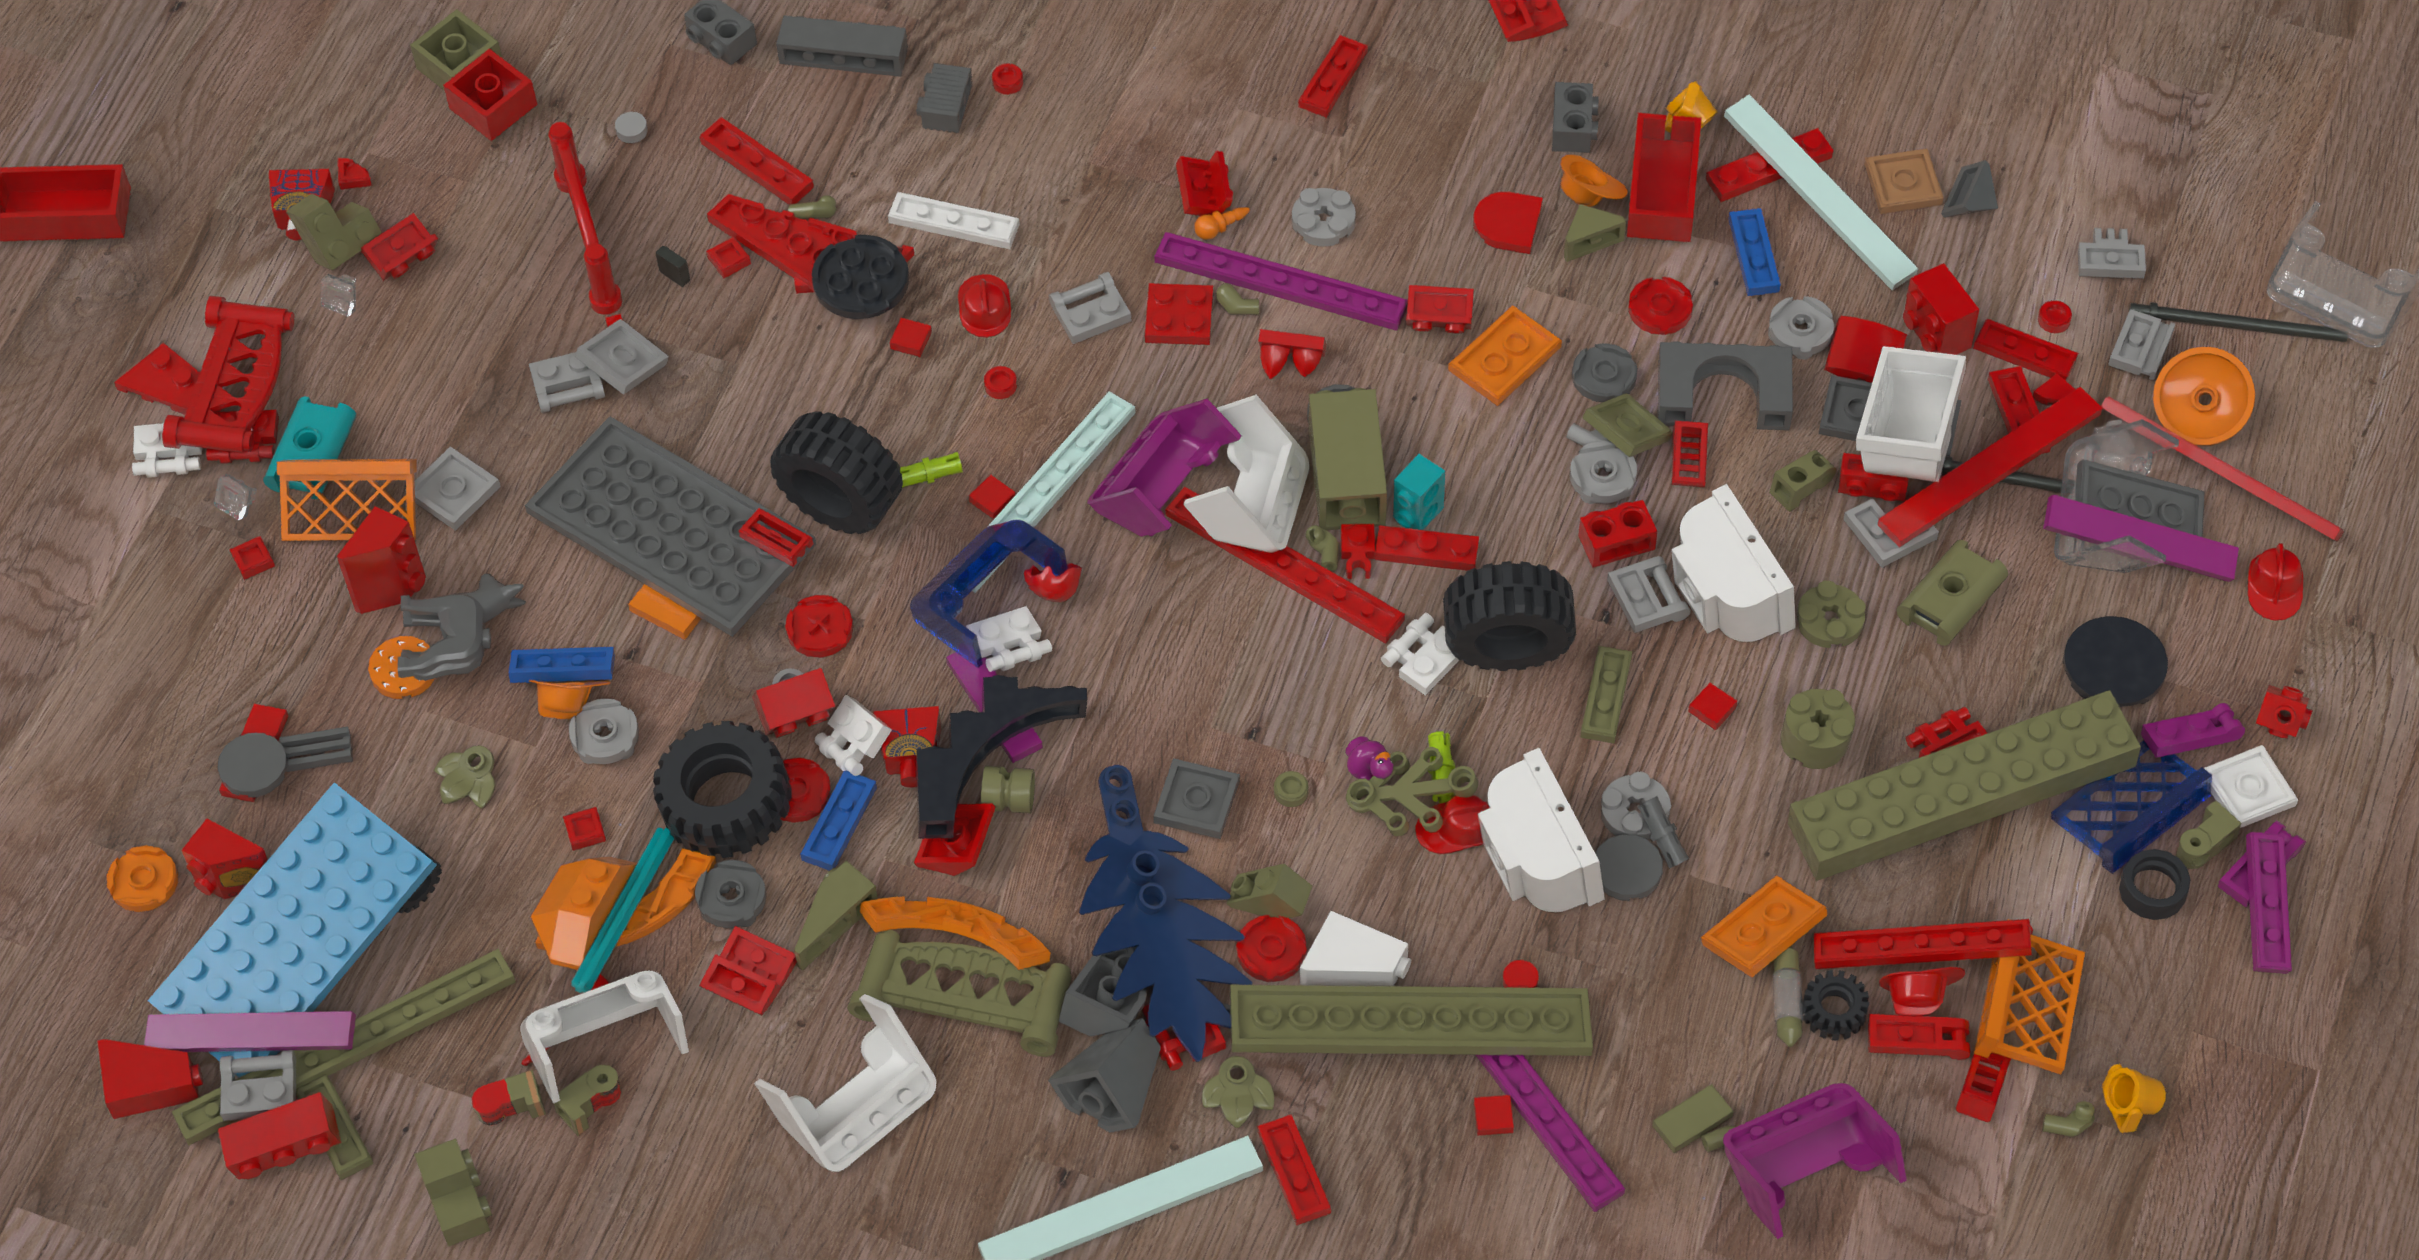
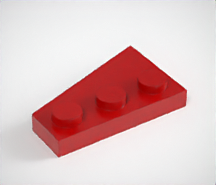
(162, 378)

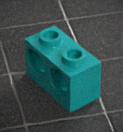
(1418, 493)

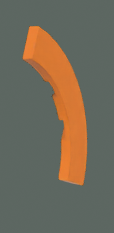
(668, 899)
(960, 918)

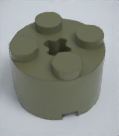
(1817, 728)

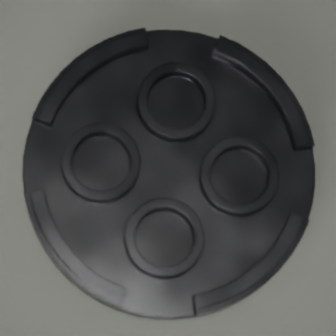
(860, 277)
(2116, 657)

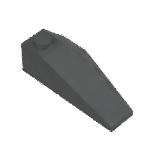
(1089, 999)

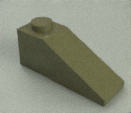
(833, 911)

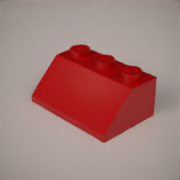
(381, 562)

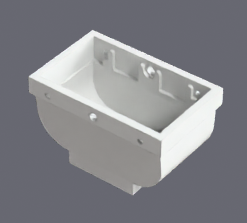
(1910, 413)
(1728, 576)
(1535, 842)

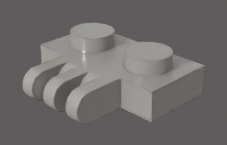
(2111, 256)

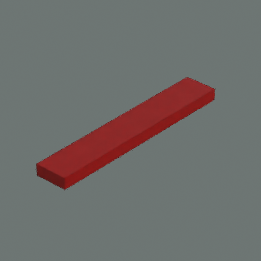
(1922, 944)

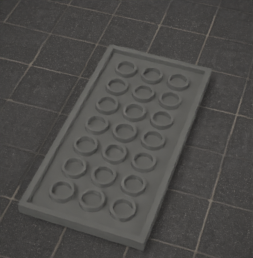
(663, 525)

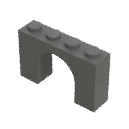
(1761, 367)

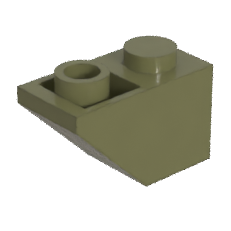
(1270, 892)

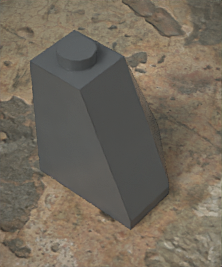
(1110, 1077)

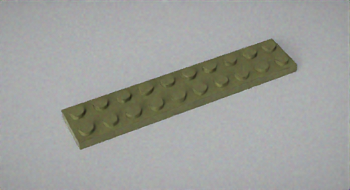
(1410, 1020)

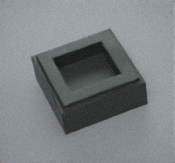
(673, 266)

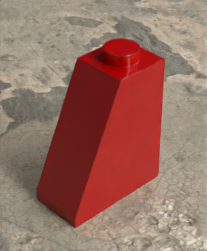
(145, 1077)

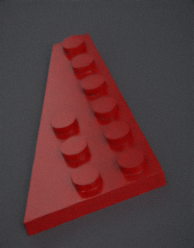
(781, 237)

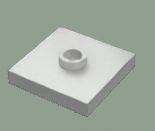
(2251, 786)

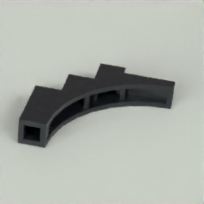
(974, 735)

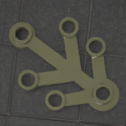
(1407, 790)

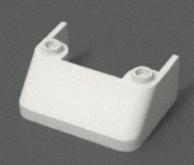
(1268, 484)
(596, 1010)
(868, 1104)

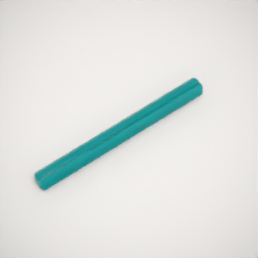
(622, 910)

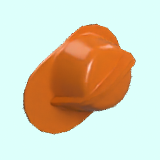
(1587, 182)
(564, 699)

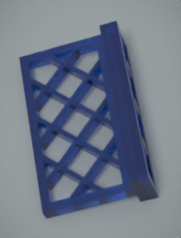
(2146, 827)

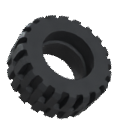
(836, 472)
(1509, 616)
(711, 753)

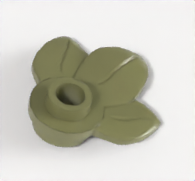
(465, 780)
(1239, 1095)

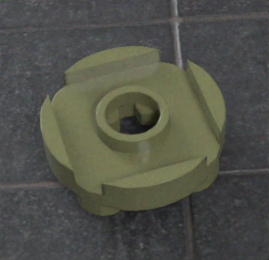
(1833, 598)

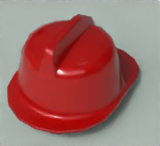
(984, 305)
(2275, 584)
(1459, 827)
(1919, 991)

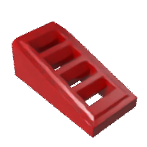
(1689, 430)
(1974, 1101)

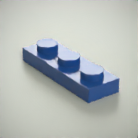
(1754, 252)
(562, 664)
(838, 820)

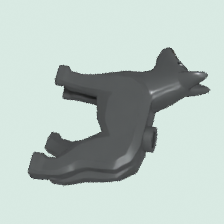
(461, 624)

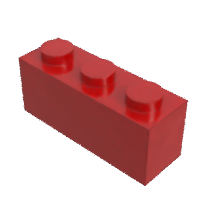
(279, 1136)

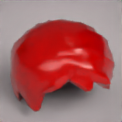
(1053, 587)

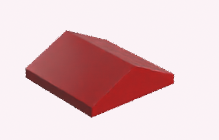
(962, 851)

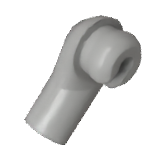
(1584, 436)

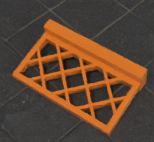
(339, 471)
(1999, 997)

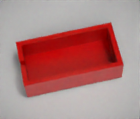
(1664, 178)
(63, 202)

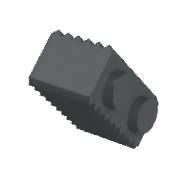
(945, 97)

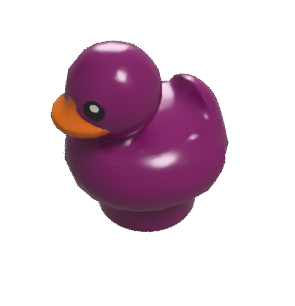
(1368, 759)

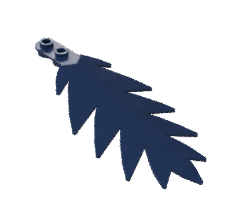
(1156, 921)

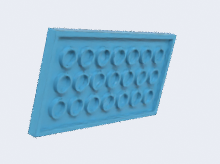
(299, 918)

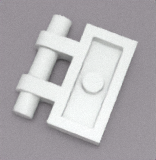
(149, 447)
(1008, 631)
(1429, 663)
(860, 728)

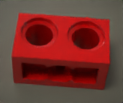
(1618, 539)

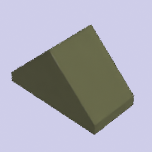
(1592, 231)

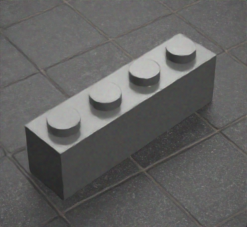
(842, 45)

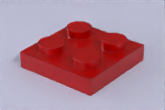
(1179, 314)

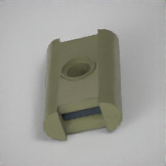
(1945, 612)

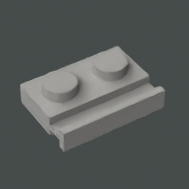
(2141, 344)

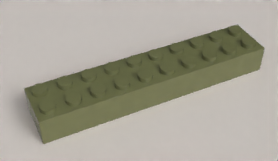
(1963, 785)

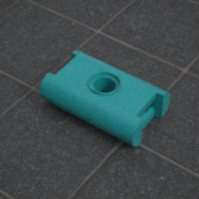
(311, 434)

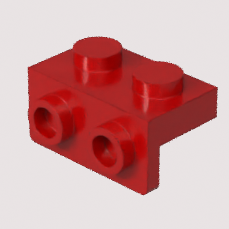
(1204, 184)
(399, 247)
(1440, 308)
(1859, 483)

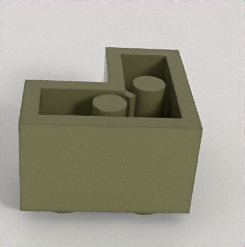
(332, 235)
(451, 1187)

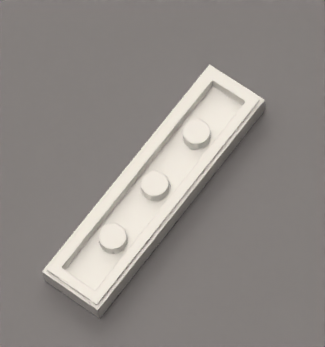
(953, 220)

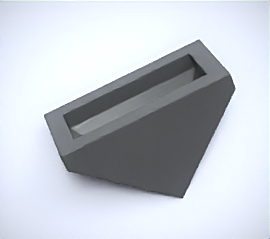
(1971, 191)

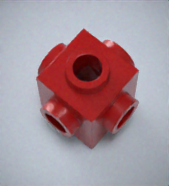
(2284, 699)

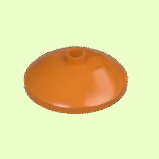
(2200, 373)

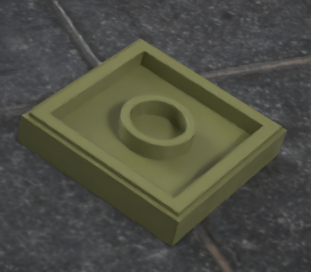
(1627, 425)

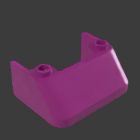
(1159, 463)
(1805, 1139)

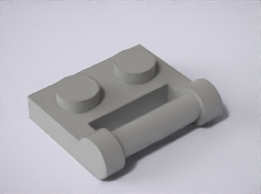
(1093, 316)
(562, 374)
(1639, 598)
(254, 1096)

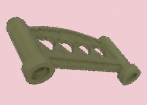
(1033, 1016)

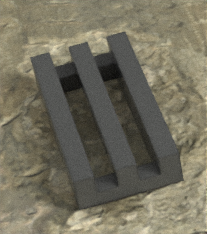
(316, 744)

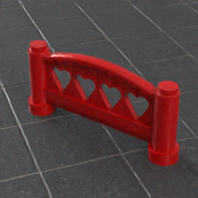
(571, 178)
(231, 323)

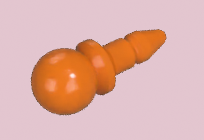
(1209, 226)

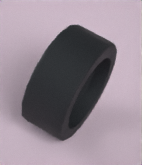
(2158, 861)

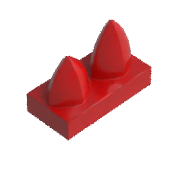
(1276, 348)

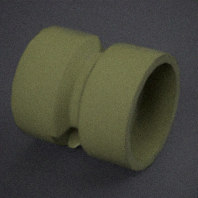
(1008, 789)

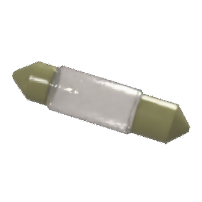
(1788, 996)

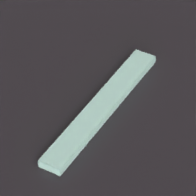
(1821, 192)
(1067, 463)
(1126, 1204)

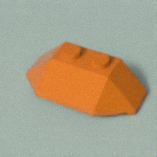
(578, 906)

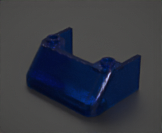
(943, 596)

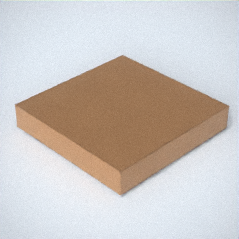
(1903, 181)

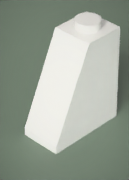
(1353, 956)

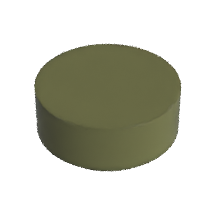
(1291, 789)

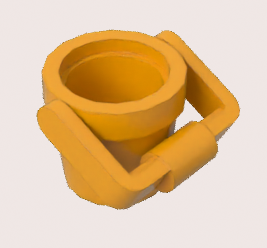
(1690, 103)
(2131, 1096)

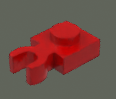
(1358, 547)

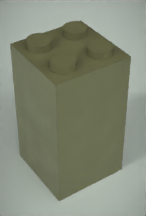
(1347, 458)

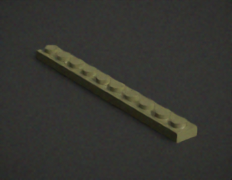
(371, 1033)

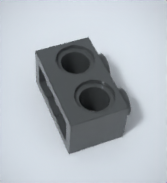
(720, 30)
(1573, 117)

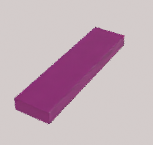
(972, 680)
(2268, 903)

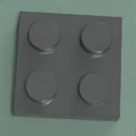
(1196, 798)

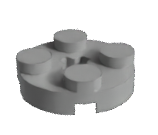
(1320, 201)
(1803, 342)
(1599, 488)
(606, 749)
(1627, 790)

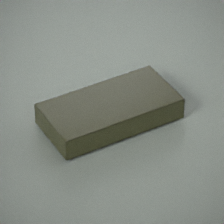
(1692, 1118)

